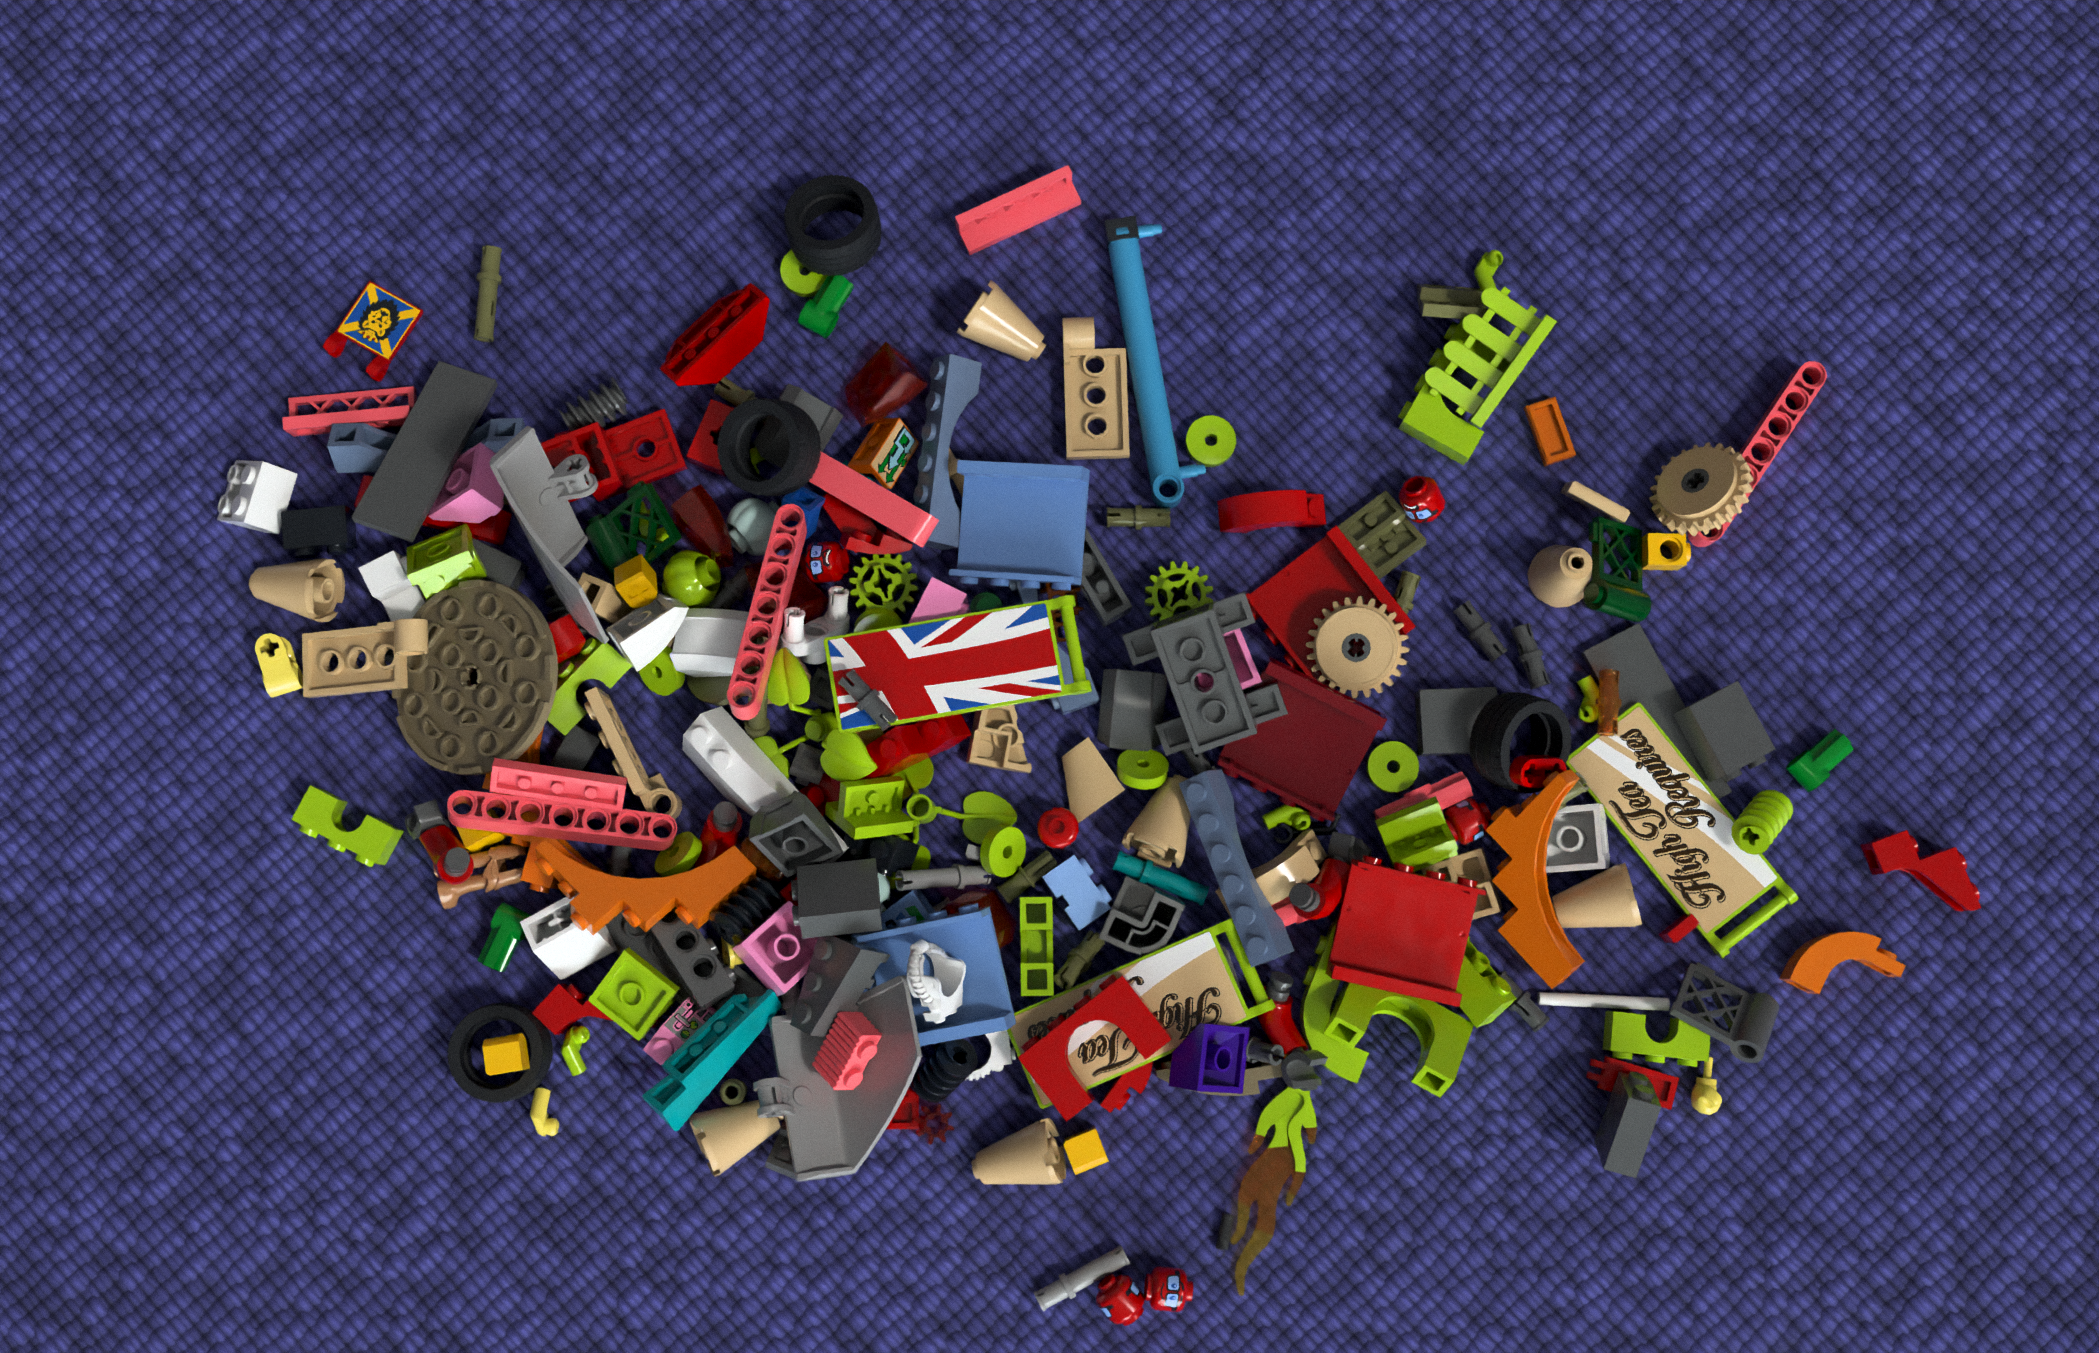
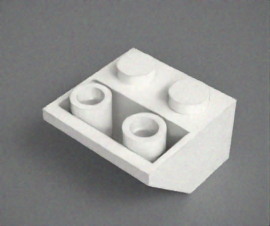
(256, 495)
(561, 943)

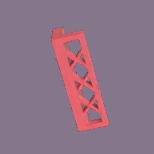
(1017, 210)
(322, 422)
(558, 784)

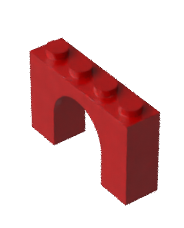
(1048, 1057)

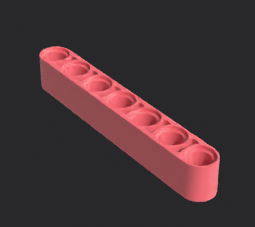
(1767, 442)
(767, 624)
(546, 827)

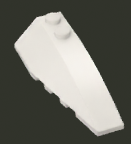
(737, 764)

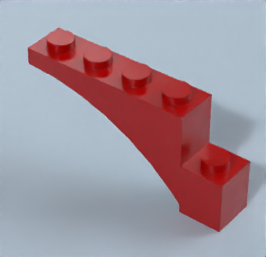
(897, 751)

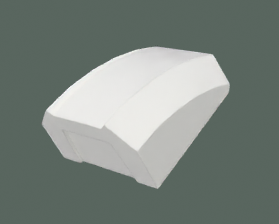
(647, 630)
(708, 642)
(1578, 840)

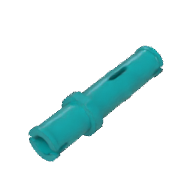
(1161, 878)

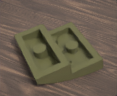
(1449, 301)
(1382, 534)

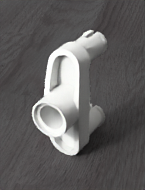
(808, 639)

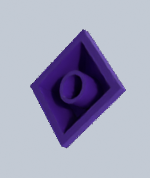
(1211, 1059)

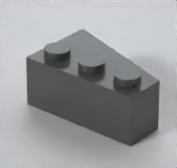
(835, 982)

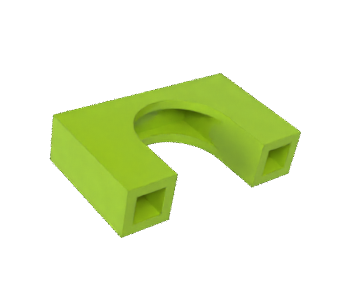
(1431, 420)
(1440, 1031)

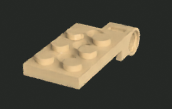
(1078, 381)
(403, 636)
(627, 760)

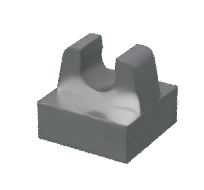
(807, 765)

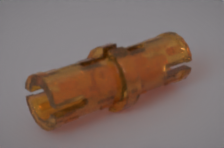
(1608, 702)

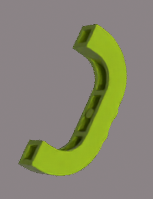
(1316, 1012)

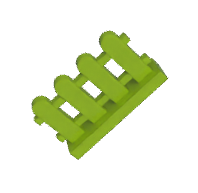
(1502, 345)

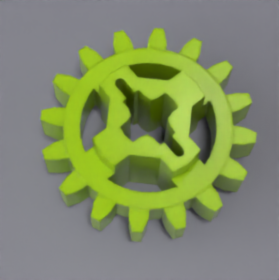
(898, 582)
(1167, 586)

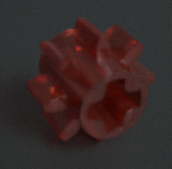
(930, 1115)

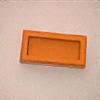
(1549, 431)

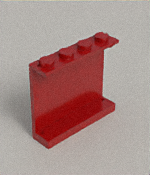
(1310, 584)
(1403, 930)

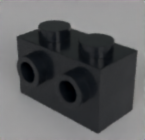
(318, 531)
(890, 851)

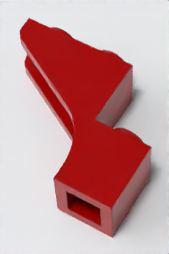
(1939, 871)
(566, 1006)

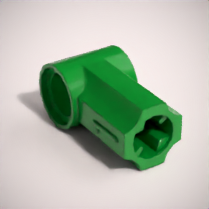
(822, 312)
(1813, 765)
(504, 937)

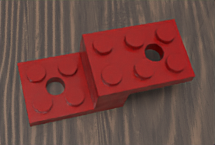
(615, 453)

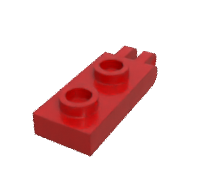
(1663, 1084)

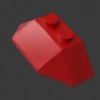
(718, 338)

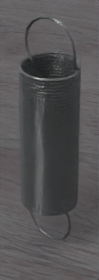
(1224, 1231)

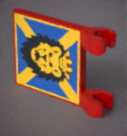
(378, 324)

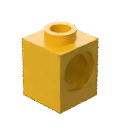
(1652, 557)

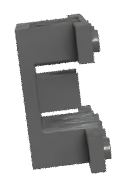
(1194, 645)

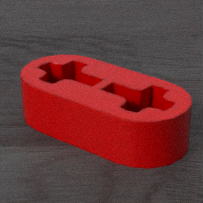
(1538, 765)

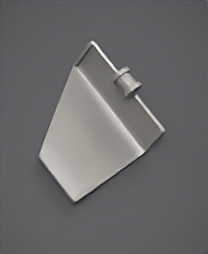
(543, 510)
(833, 1128)

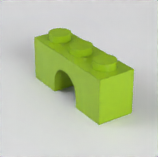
(594, 662)
(322, 814)
(1036, 946)
(1627, 1035)

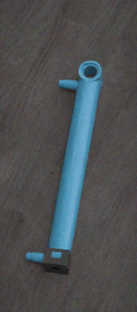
(1144, 361)

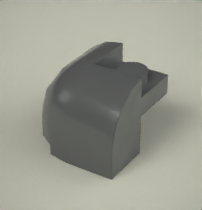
(1141, 917)

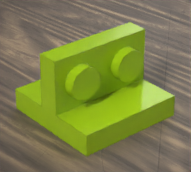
(444, 561)
(870, 808)
(1417, 835)
(634, 994)

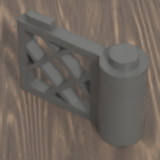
(1751, 1019)

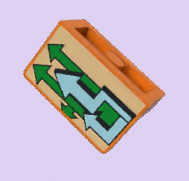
(885, 451)

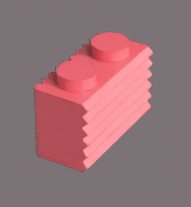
(847, 1050)

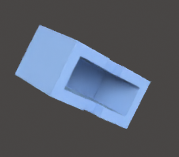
(1083, 897)

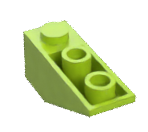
(1482, 990)

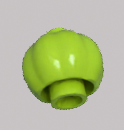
(689, 576)

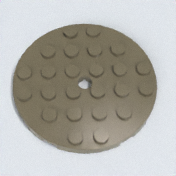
(516, 663)

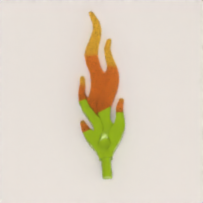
(1272, 1168)

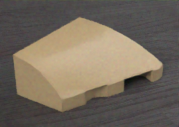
(997, 741)
(1088, 780)
(1473, 866)

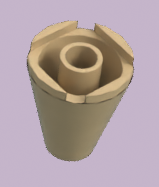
(1002, 326)
(1560, 575)
(301, 587)
(1162, 826)
(1599, 901)
(731, 1133)
(1023, 1158)

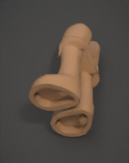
(493, 878)

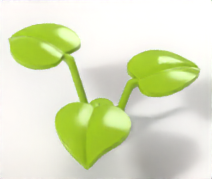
(844, 754)
(981, 809)

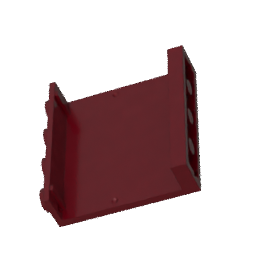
(1310, 750)

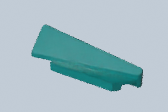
(709, 1056)

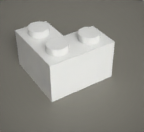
(389, 583)

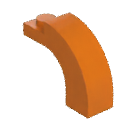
(1817, 957)

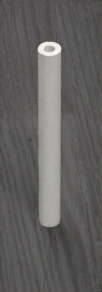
(1603, 1001)

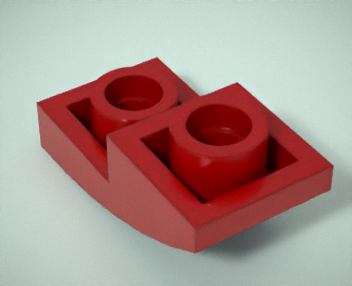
(846, 517)
(883, 542)

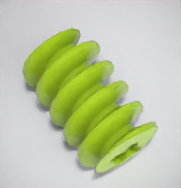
(1761, 821)

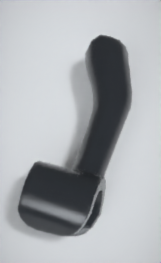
(1319, 830)

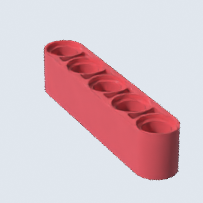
(873, 500)

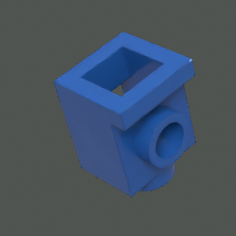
(809, 503)

